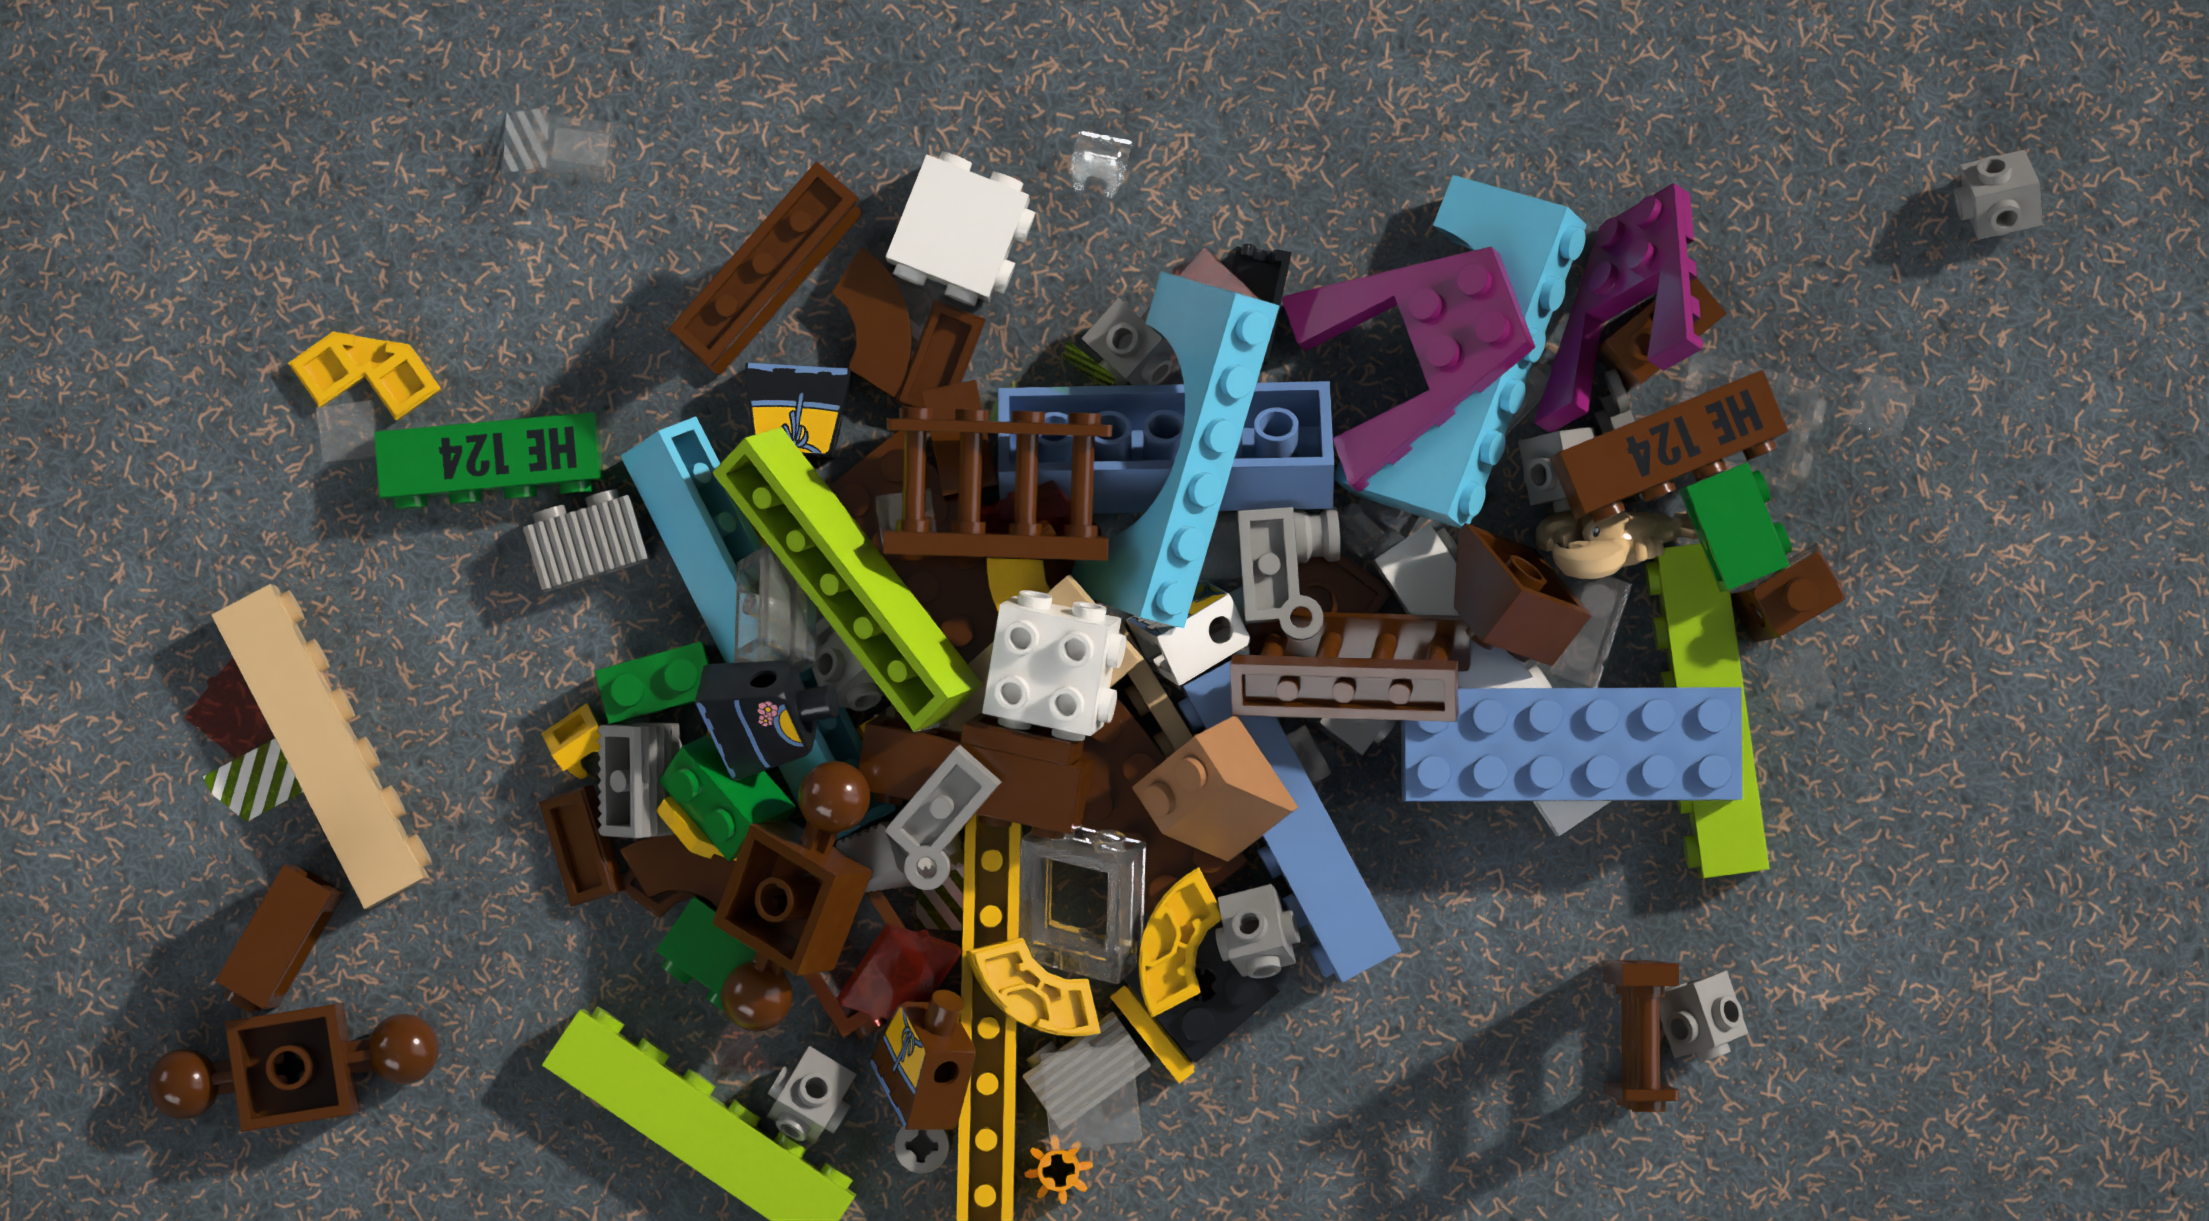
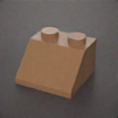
(1216, 792)

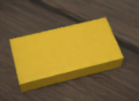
(1153, 1033)

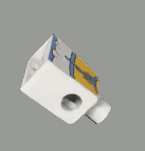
(1209, 636)

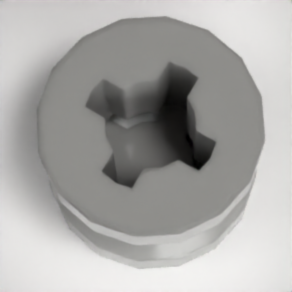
(1317, 535)
(930, 1145)

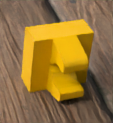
(574, 739)

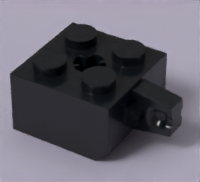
(1205, 1023)

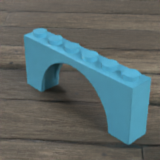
(1220, 353)
(1451, 463)

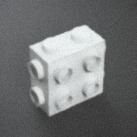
(960, 229)
(1053, 666)

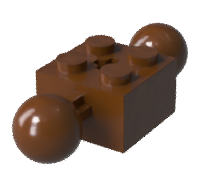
(793, 896)
(188, 1082)

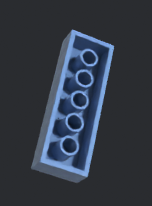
(1279, 461)
(1578, 746)
(1303, 846)

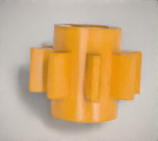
(1048, 1182)

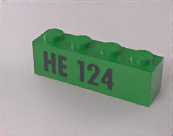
(489, 458)

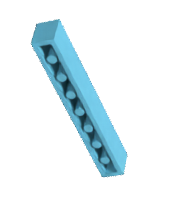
(706, 540)

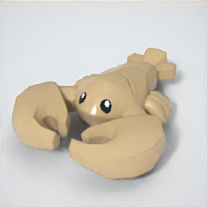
(1610, 542)

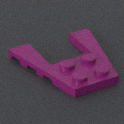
(1629, 261)
(1460, 326)

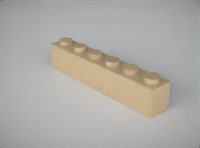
(321, 745)

